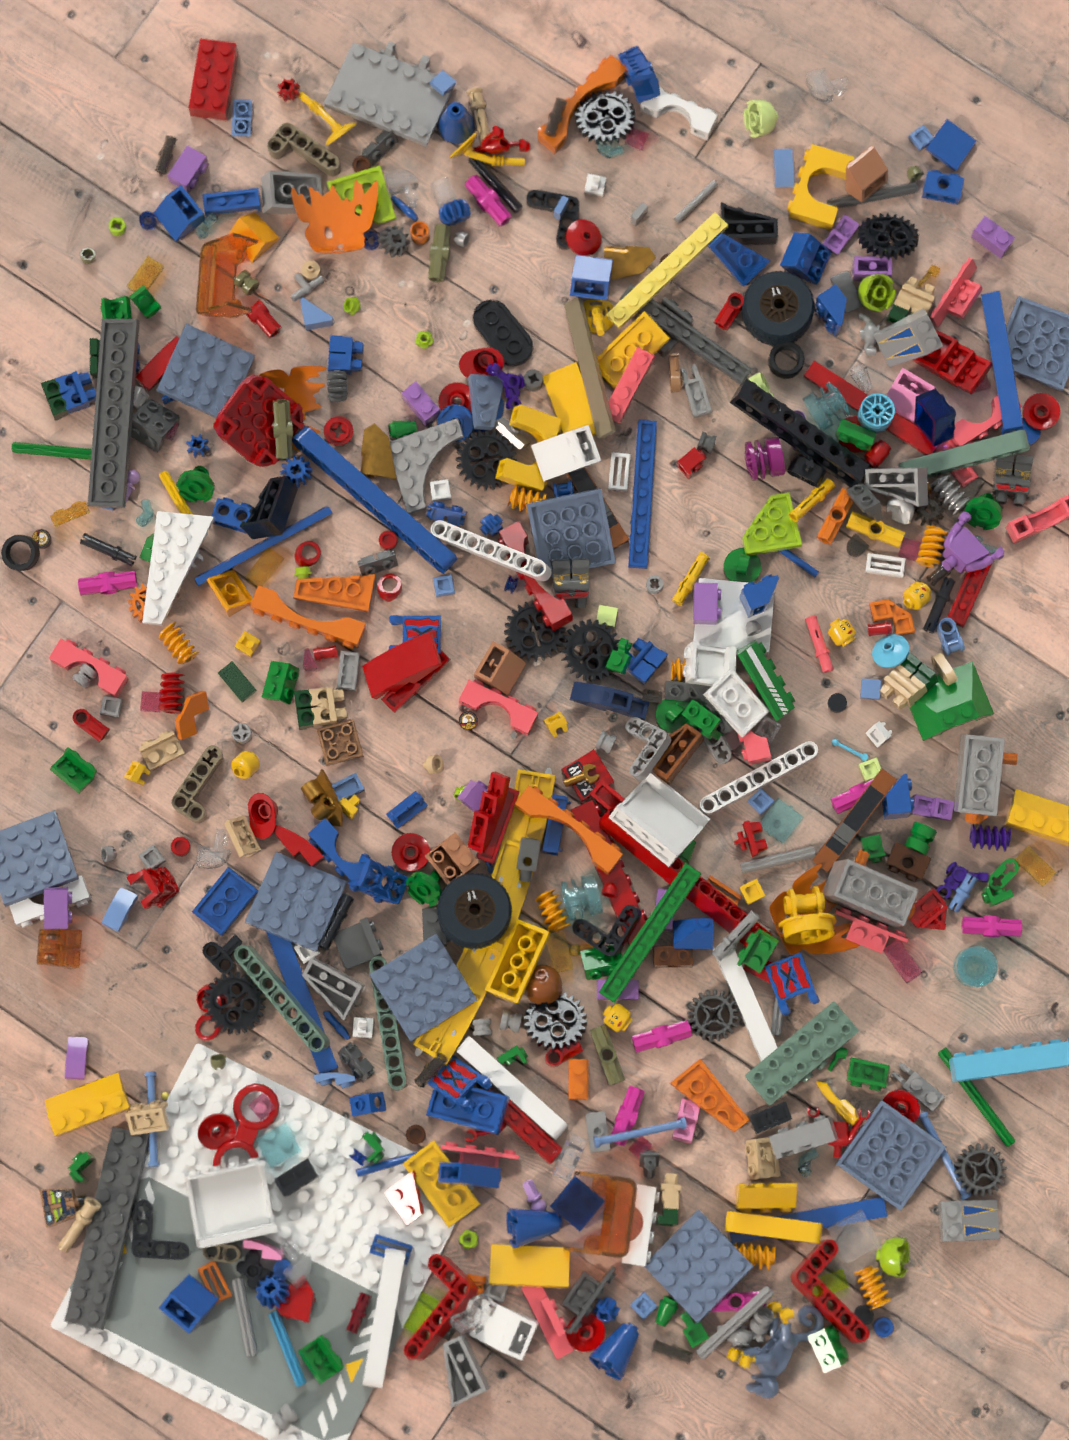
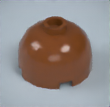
(544, 985)

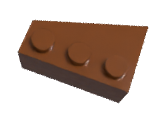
(682, 746)

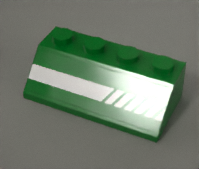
(765, 679)

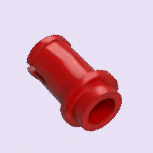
(879, 629)
(326, 652)

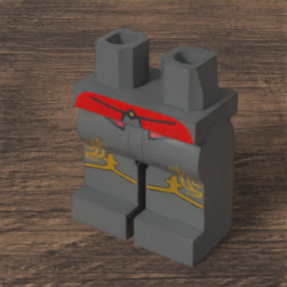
(1010, 484)
(573, 587)

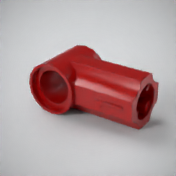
(729, 312)
(261, 316)
(91, 725)
(565, 1055)

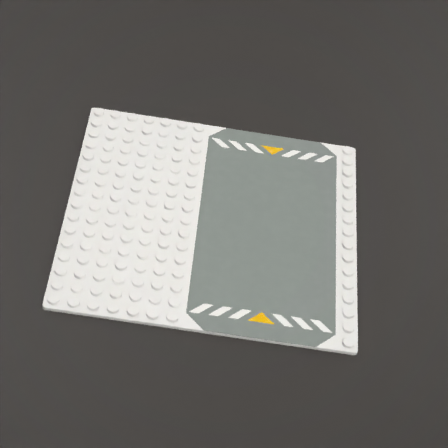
(328, 1217)

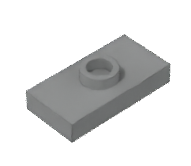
(512, 433)
(348, 671)
(596, 1127)

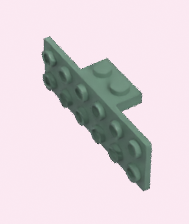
(802, 1054)

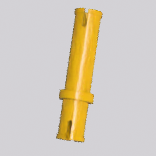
(817, 495)
(687, 584)

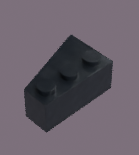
(749, 227)
(272, 510)

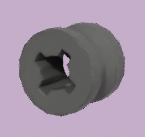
(533, 384)
(706, 442)

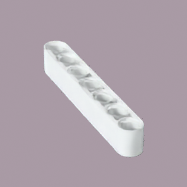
(497, 556)
(766, 773)
(747, 1004)
(512, 1087)
(384, 1318)

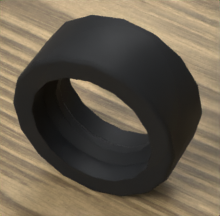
(783, 373)
(6, 548)

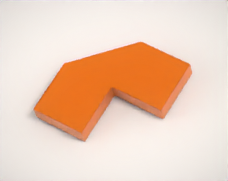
(901, 618)
(185, 721)

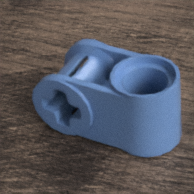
(949, 638)

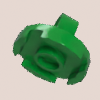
(196, 485)
(984, 512)
(741, 567)
(669, 715)
(424, 887)

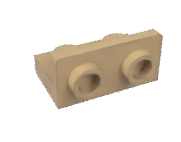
(161, 750)
(242, 836)
(147, 1117)
(761, 1159)

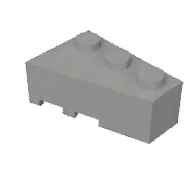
(903, 483)
(334, 986)
(803, 1137)
(463, 1371)

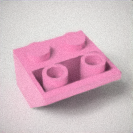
(904, 393)

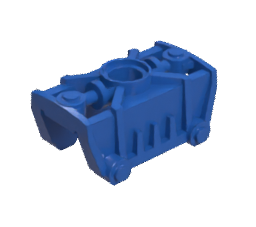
(640, 74)
(376, 890)

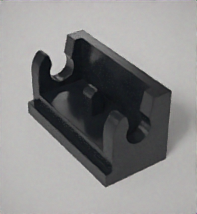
(769, 1116)
(296, 1178)

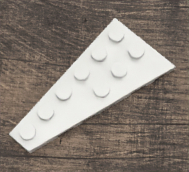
(173, 553)

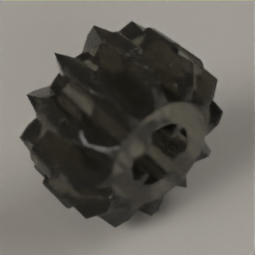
(934, 517)

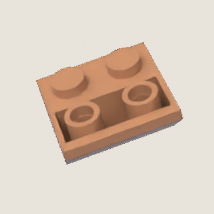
(865, 174)
(499, 668)
(452, 858)

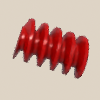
(170, 693)

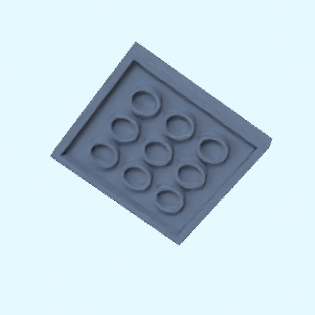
(1039, 343)
(204, 371)
(572, 529)
(34, 858)
(295, 901)
(423, 987)
(890, 1155)
(698, 1266)

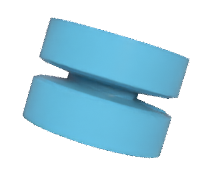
(882, 406)

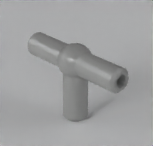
(306, 287)

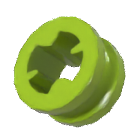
(119, 221)

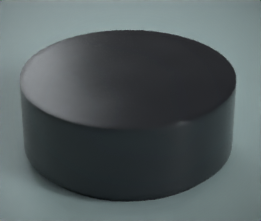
(837, 703)
(864, 1314)

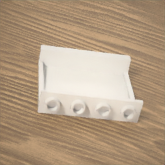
(731, 627)
(659, 818)
(230, 1203)

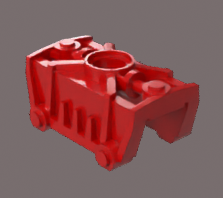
(159, 882)

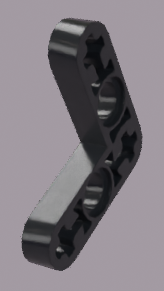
(568, 214)
(612, 937)
(146, 1238)

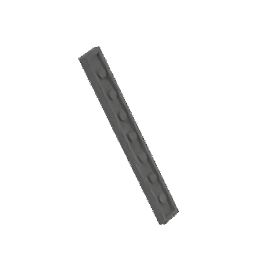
(695, 340)

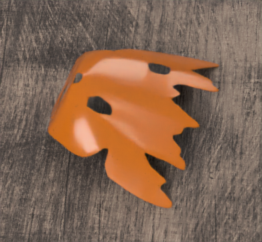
(338, 216)
(297, 387)
(802, 886)

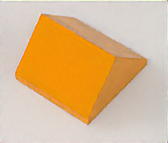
(254, 227)
(230, 591)

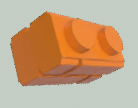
(578, 1079)

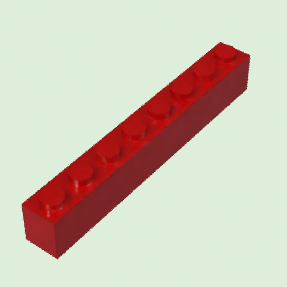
(590, 814)

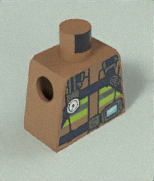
(60, 1205)

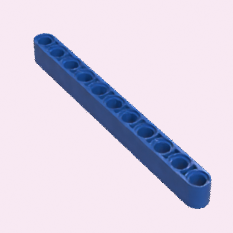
(374, 499)

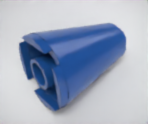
(456, 124)
(531, 1225)
(616, 1351)

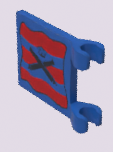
(418, 625)
(789, 979)
(456, 1081)

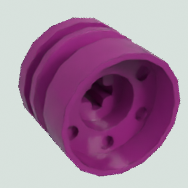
(765, 458)

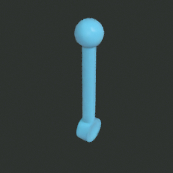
(864, 757)

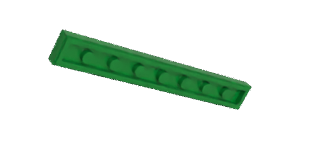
(650, 933)

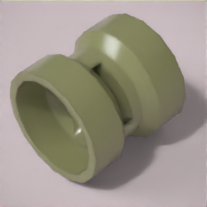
(246, 282)

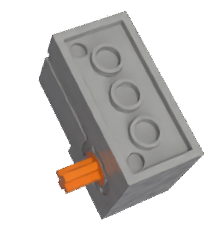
(980, 776)
(869, 892)

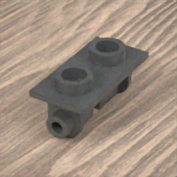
(386, 141)
(385, 561)
(679, 691)
(361, 1069)
(649, 1161)

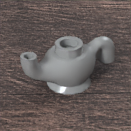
(867, 334)
(742, 1337)

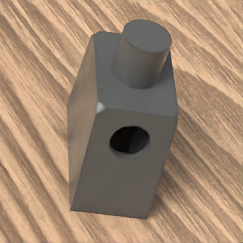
(528, 848)

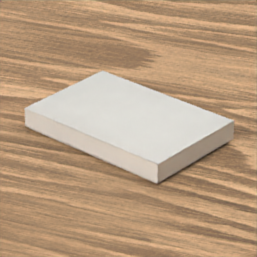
(736, 702)

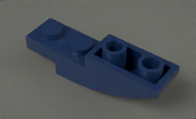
(609, 699)

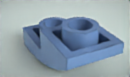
(242, 118)
(783, 167)
(119, 908)
(341, 1079)

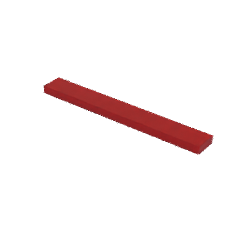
(854, 397)

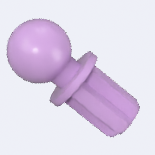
(133, 478)
(534, 1196)

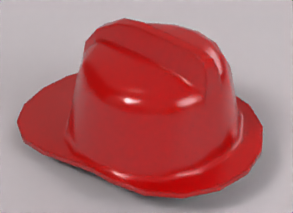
(477, 361)
(262, 815)

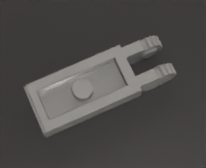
(696, 393)
(919, 1087)

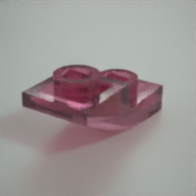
(902, 961)

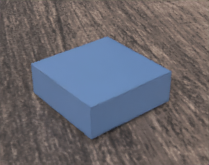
(442, 82)
(921, 137)
(561, 207)
(443, 585)
(870, 689)
(760, 801)
(643, 1305)

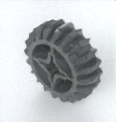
(720, 1022)
(985, 1161)

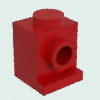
(691, 462)

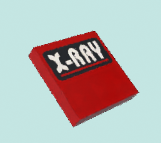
(584, 788)

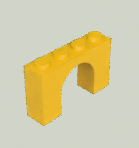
(805, 207)
(542, 427)

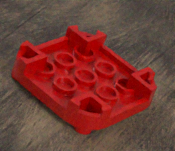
(248, 420)

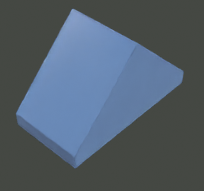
(314, 316)

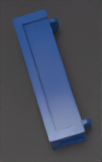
(231, 201)
(554, 829)

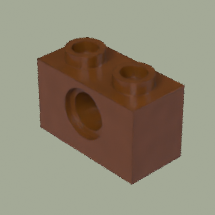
(919, 862)
(672, 958)

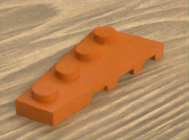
(338, 591)
(707, 1092)

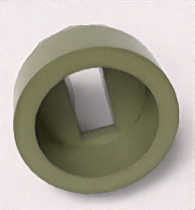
(914, 173)
(85, 253)
(218, 1061)

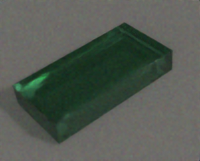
(237, 681)

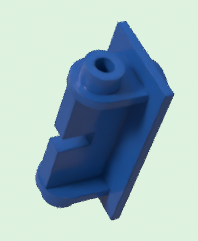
(454, 514)
(406, 809)

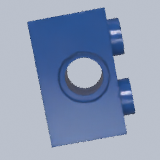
(933, 191)

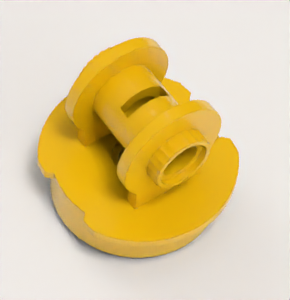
(810, 927)

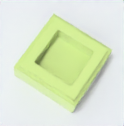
(607, 615)
(869, 769)

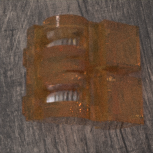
(57, 947)

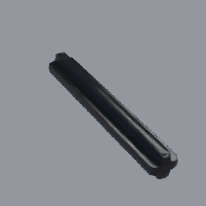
(496, 184)

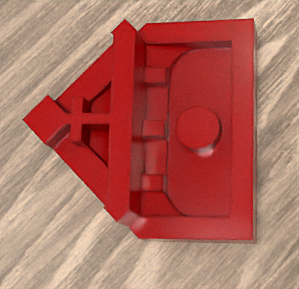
(930, 911)
(299, 1303)

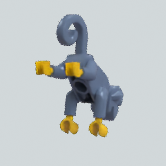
(777, 1351)

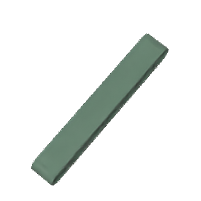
(971, 454)
(273, 995)
(388, 1033)

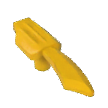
(842, 1107)

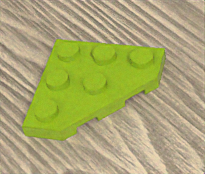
(345, 186)
(772, 528)

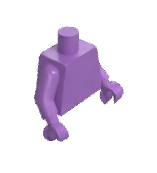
(965, 551)

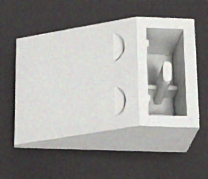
(566, 453)
(508, 1332)

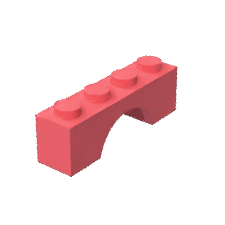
(629, 383)
(967, 432)
(1039, 521)
(68, 655)
(476, 696)
(756, 747)

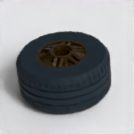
(783, 292)
(474, 892)

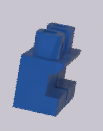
(341, 354)
(647, 660)

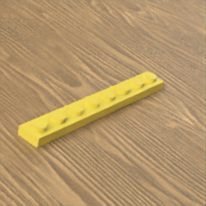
(667, 270)

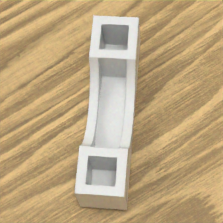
(700, 119)
(27, 911)
(644, 1203)

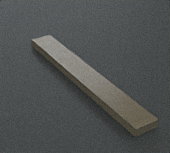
(589, 368)

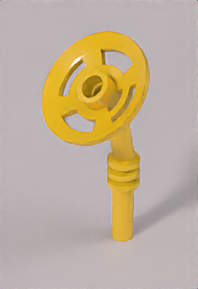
(337, 129)
(467, 149)
(597, 316)

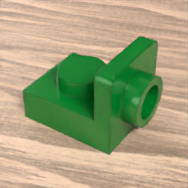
(145, 302)
(874, 847)
(1000, 896)
(509, 1056)

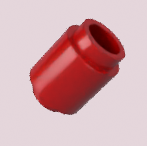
(877, 454)

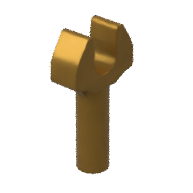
(582, 776)

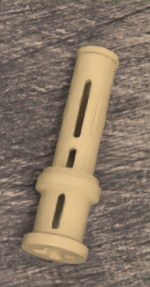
(478, 107)
(83, 1218)

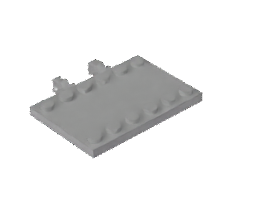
(388, 93)

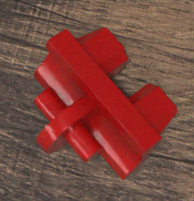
(755, 846)

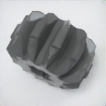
(398, 236)
(337, 386)

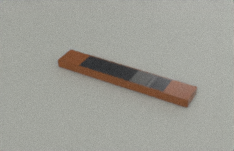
(583, 482)
(854, 819)

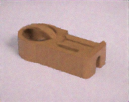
(674, 371)

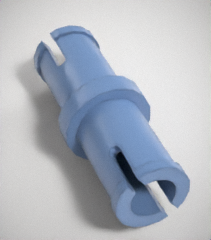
(962, 892)

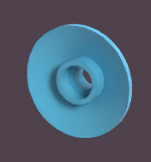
(894, 655)

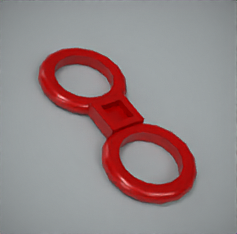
(248, 1130)

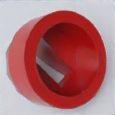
(609, 890)

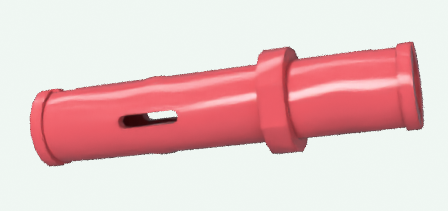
(822, 652)

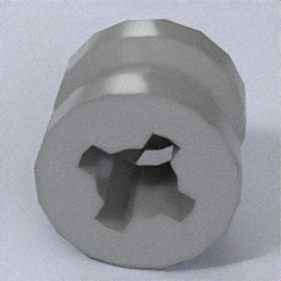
(239, 731)
(605, 742)
(481, 1027)

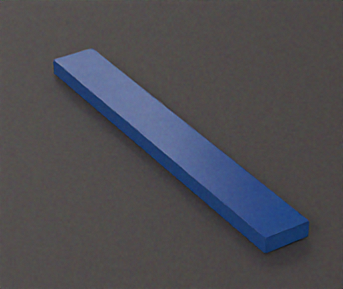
(1002, 361)
(642, 494)
(266, 543)
(297, 986)
(827, 1216)

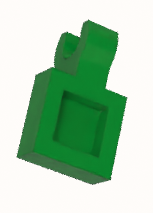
(620, 659)
(694, 1331)

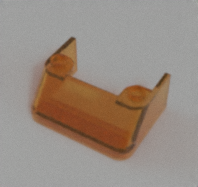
(217, 274)
(617, 1216)

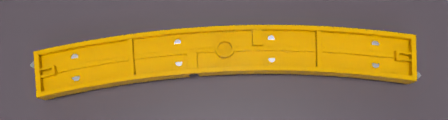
(478, 964)

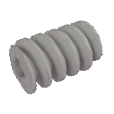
(950, 494)

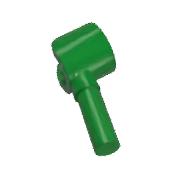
(840, 1053)

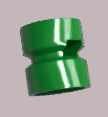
(920, 838)

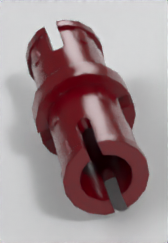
(358, 1312)

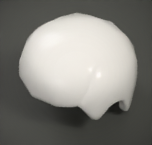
(901, 510)

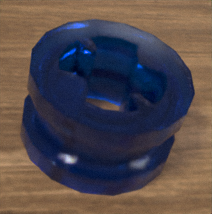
(153, 220)
(375, 237)
(511, 584)
(358, 1157)

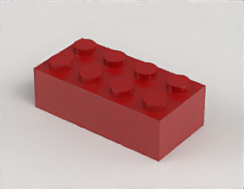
(213, 79)

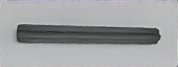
(880, 194)

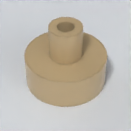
(310, 270)
(433, 764)

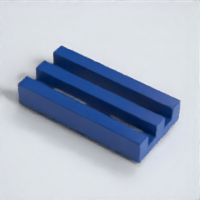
(375, 1244)

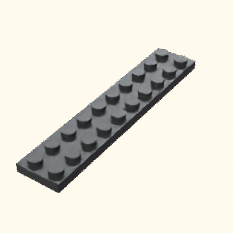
(113, 413)
(108, 1229)

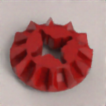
(333, 424)

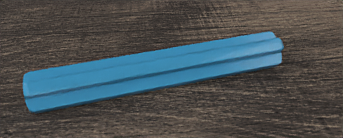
(287, 1348)

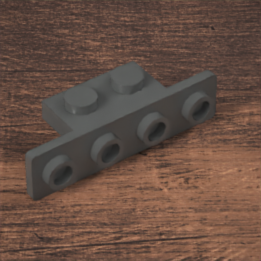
(728, 733)
(583, 1294)

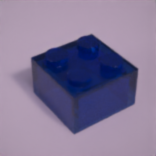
(935, 417)
(577, 1203)

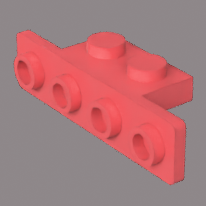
(959, 295)
(867, 933)
(471, 1155)
(548, 1320)

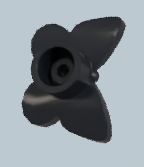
(253, 1269)

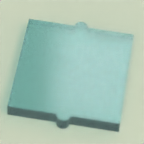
(780, 820)
(278, 1145)

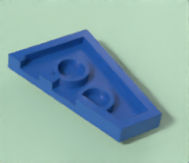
(738, 259)

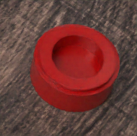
(388, 540)
(180, 846)

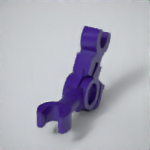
(511, 383)
(957, 876)

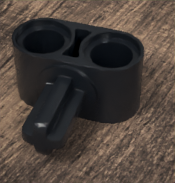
(806, 470)
(223, 953)

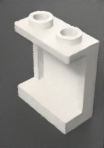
(707, 664)

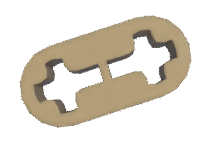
(944, 669)

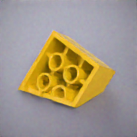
(765, 1197)

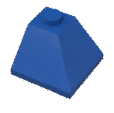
(693, 933)

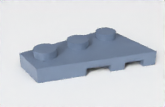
(485, 399)

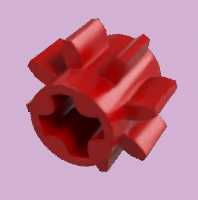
(292, 93)

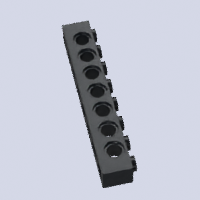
(799, 433)

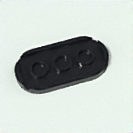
(502, 332)

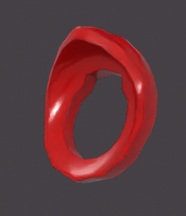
(303, 562)
(389, 595)
(200, 994)
(197, 1029)

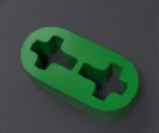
(1000, 870)

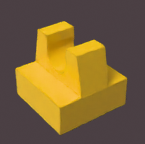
(247, 644)
(555, 722)
(135, 771)
(349, 806)
(752, 891)

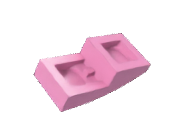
(690, 1111)
(268, 1250)

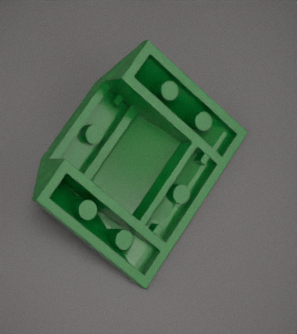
(951, 705)

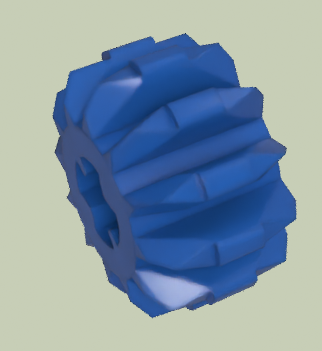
(454, 212)
(294, 465)
(272, 1292)

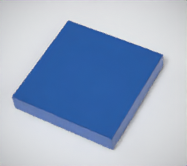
(951, 145)

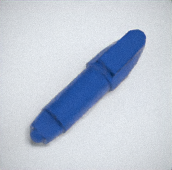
(407, 210)
(340, 1029)

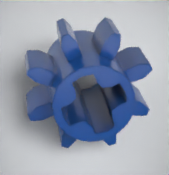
(195, 450)
(491, 524)
(606, 1309)

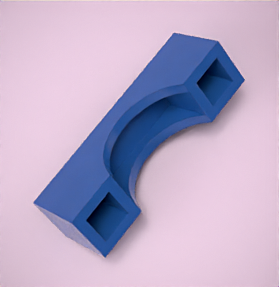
(325, 838)

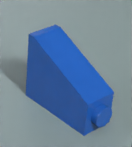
(469, 1175)

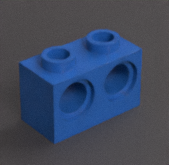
(231, 519)

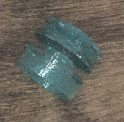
(826, 406)
(581, 897)
(986, 967)

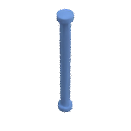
(639, 1132)
(153, 1135)
(944, 1155)

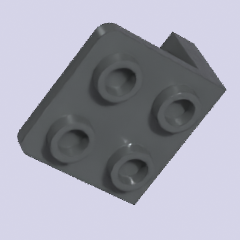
(152, 424)
(358, 943)

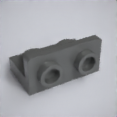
(866, 501)
(431, 925)

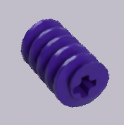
(989, 837)

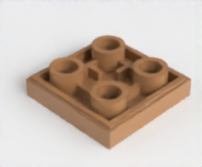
(340, 742)

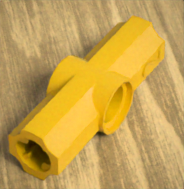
(887, 533)

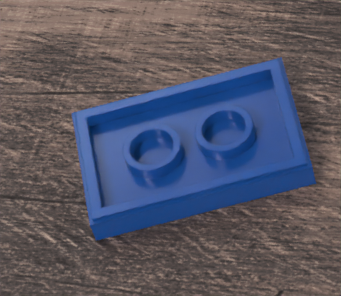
(225, 901)

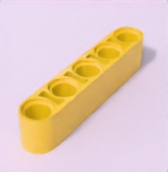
(773, 1227)

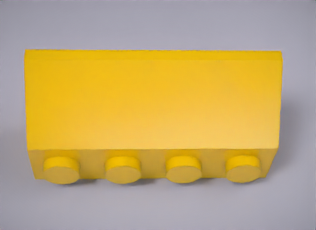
(1039, 817)
(517, 961)
(87, 1104)

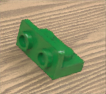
(758, 950)
(597, 963)

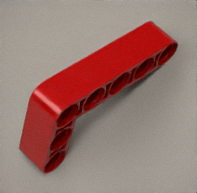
(825, 1294)
(443, 1309)

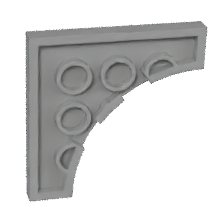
(414, 458)

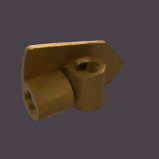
(628, 260)
(376, 454)
(325, 801)

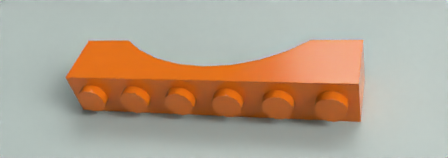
(606, 77)
(344, 630)
(537, 806)

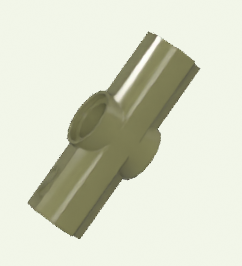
(439, 253)
(282, 428)
(611, 1067)

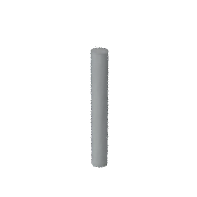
(701, 196)

